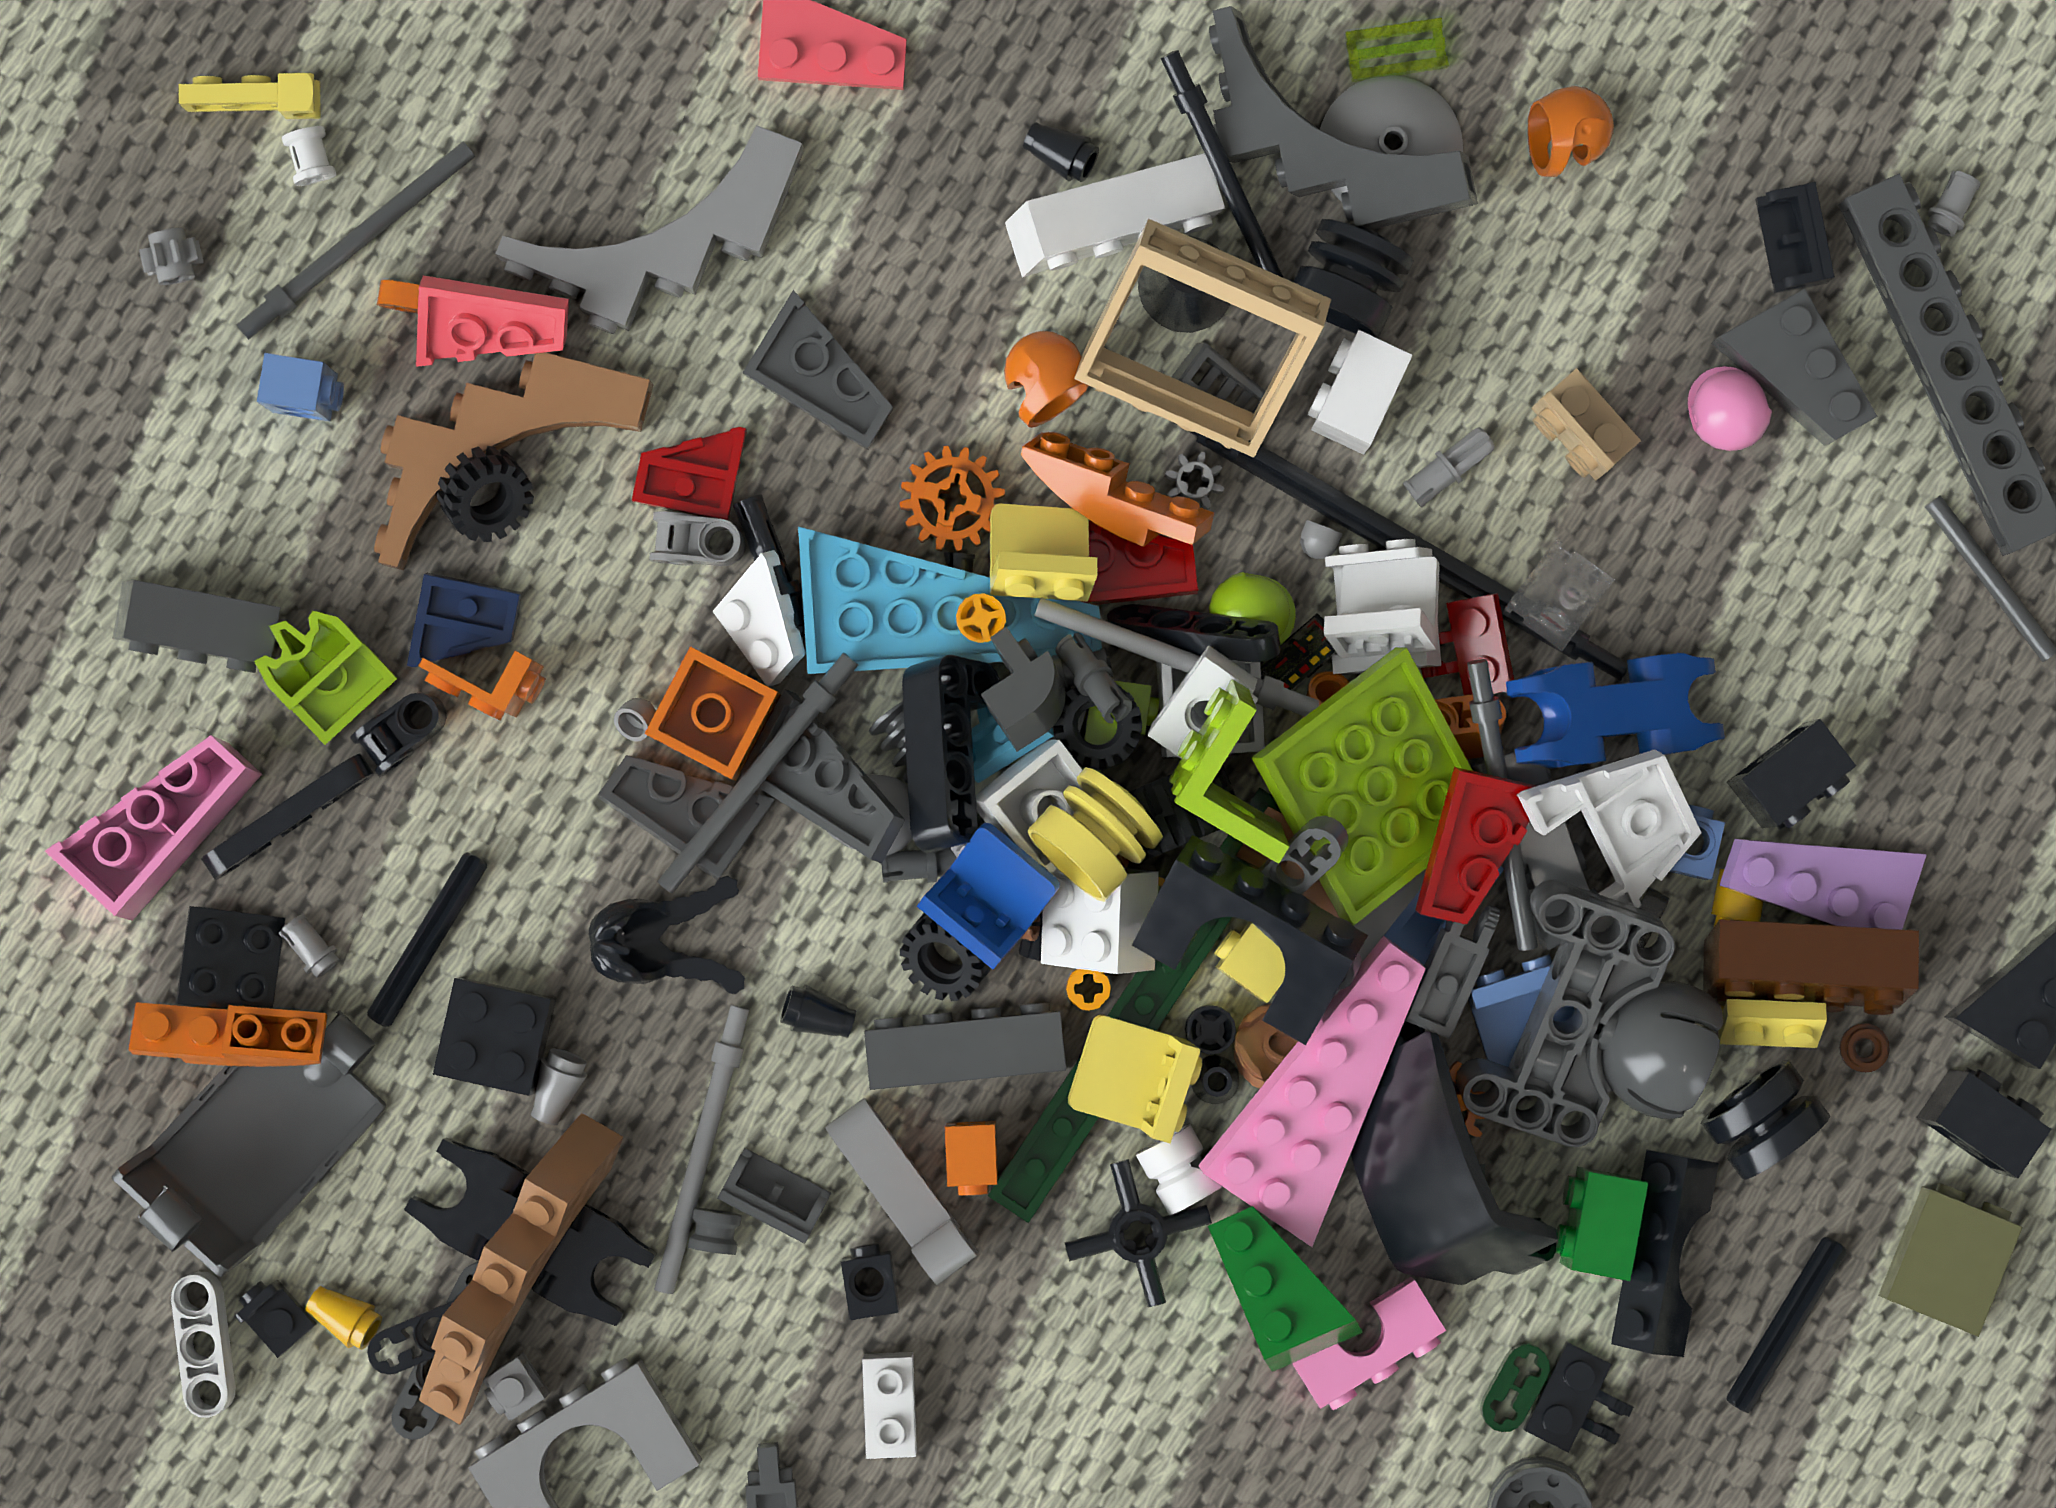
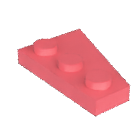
(826, 47)
(482, 319)

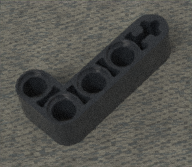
(940, 747)

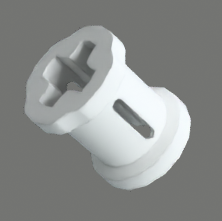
(309, 155)

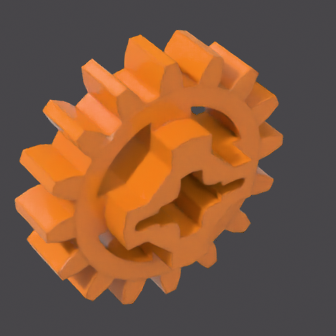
(930, 493)

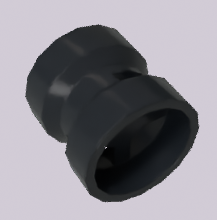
(1216, 1029)

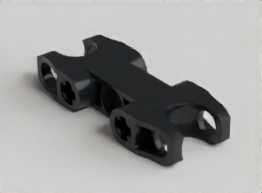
(490, 1200)

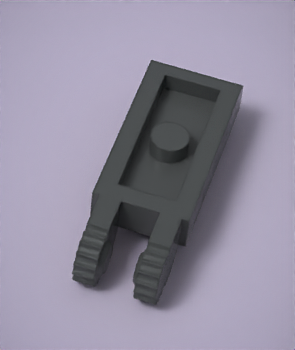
(1451, 974)

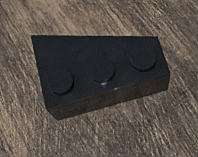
(2017, 1004)

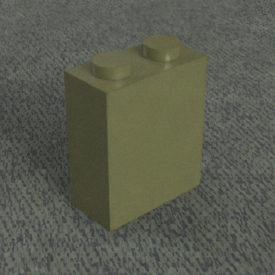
(1951, 1258)

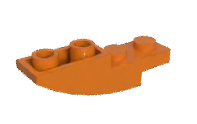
(1098, 489)
(228, 1036)

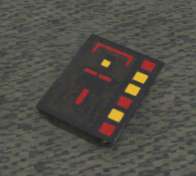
(1300, 655)

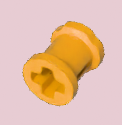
(1098, 999)

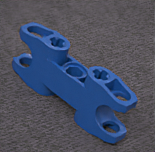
(1582, 714)

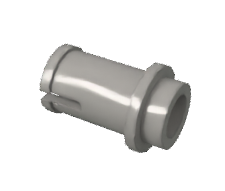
(1953, 204)
(309, 946)

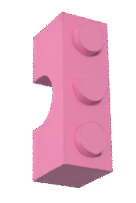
(1406, 1327)

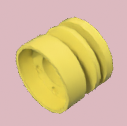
(1102, 826)

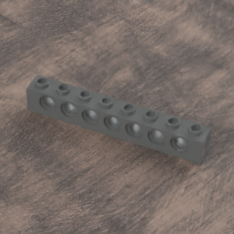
(1927, 351)

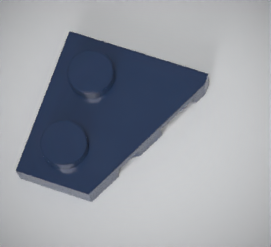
(461, 618)

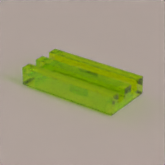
(1436, 43)

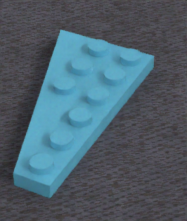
(902, 609)

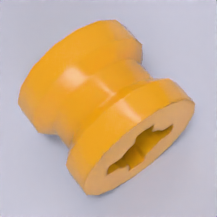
(987, 616)

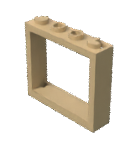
(1232, 282)

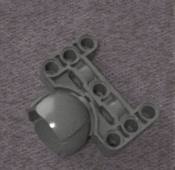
(1624, 1032)

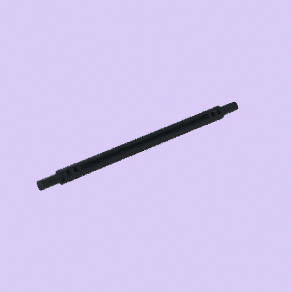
(1379, 530)

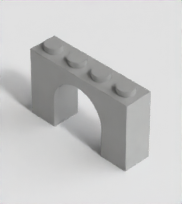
(625, 1403)

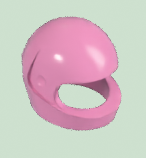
(1728, 408)

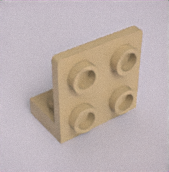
(1584, 426)

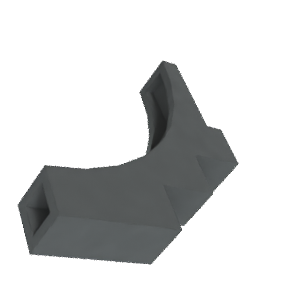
(1379, 185)

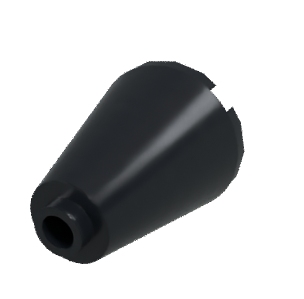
(1178, 304)

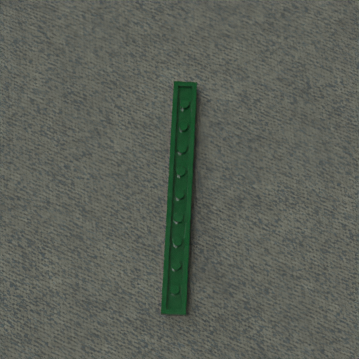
(1143, 1003)

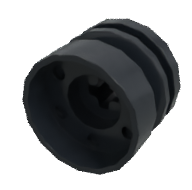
(1354, 269)

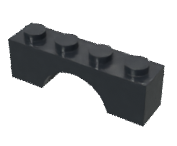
(1651, 1305)

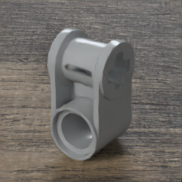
(692, 540)

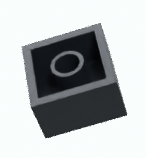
(1792, 774)
(494, 1036)
(1984, 1122)

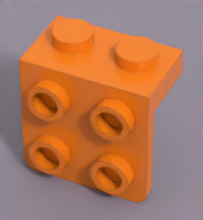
(517, 684)

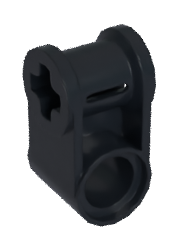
(397, 732)

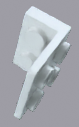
(1386, 608)

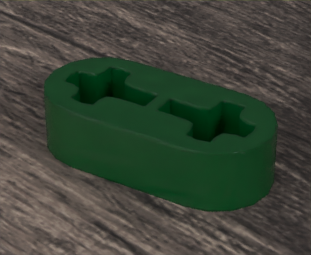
(1525, 1393)

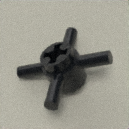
(1132, 1211)

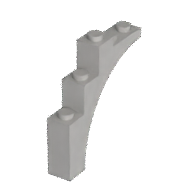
(615, 276)

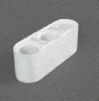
(193, 1366)

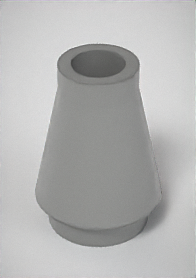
(557, 1084)

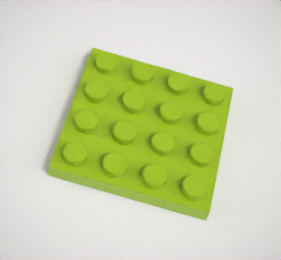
(1378, 766)

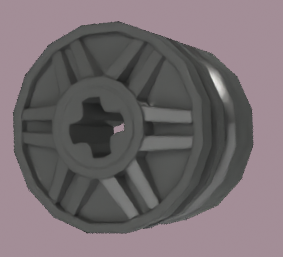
(1540, 1480)

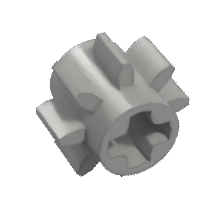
(171, 256)
(1206, 476)

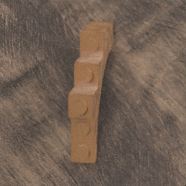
(555, 397)
(512, 1262)

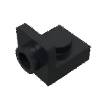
(274, 1316)

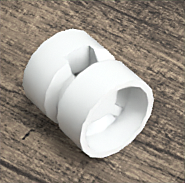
(1177, 1170)

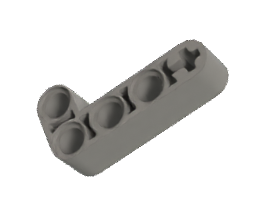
(902, 1191)

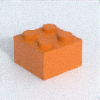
(712, 713)

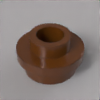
(1879, 1052)

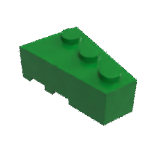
(1279, 1294)

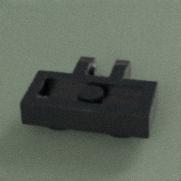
(1568, 1398)

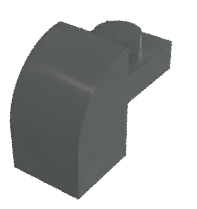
(1029, 698)

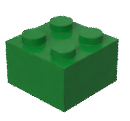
(1601, 1223)

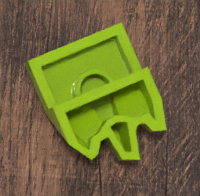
(324, 674)

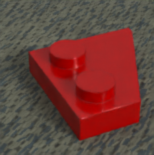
(693, 475)

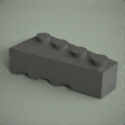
(1547, 855)

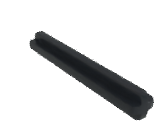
(427, 939)
(1786, 1324)

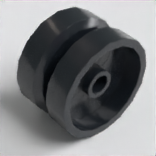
(1765, 1119)

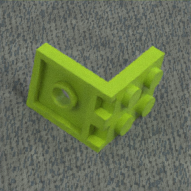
(1202, 758)

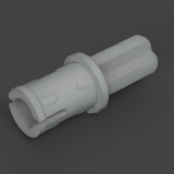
(1449, 466)

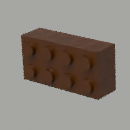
(1812, 964)

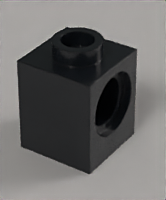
(869, 1304)

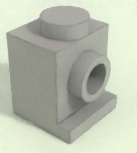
(515, 1387)

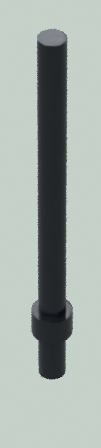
(1191, 100)

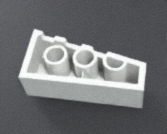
(1112, 213)

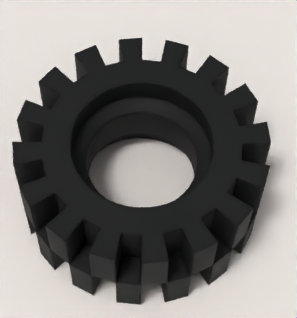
(469, 478)
(1091, 755)
(933, 969)

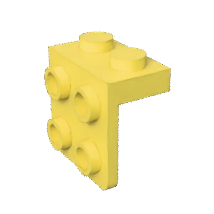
(1040, 553)
(1135, 1076)

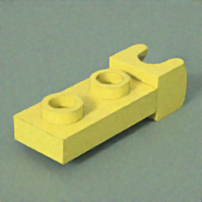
(293, 96)

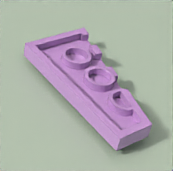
(1827, 881)

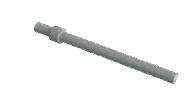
(1268, 691)
(726, 1056)

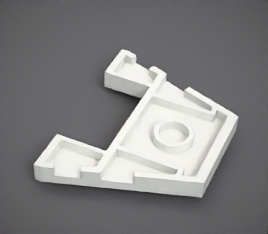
(1633, 815)

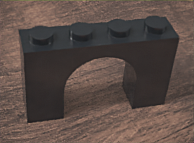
(1312, 941)

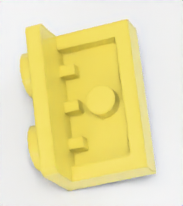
(1772, 1023)

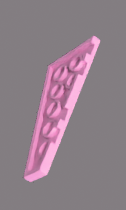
(1305, 1119)

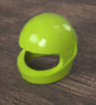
(1255, 598)

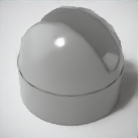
(1319, 540)
(634, 718)

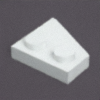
(762, 621)

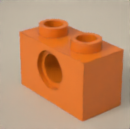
(971, 1156)

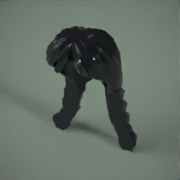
(628, 943)

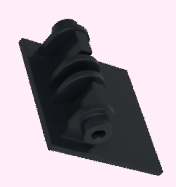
(229, 959)

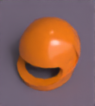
(1568, 119)
(1047, 370)

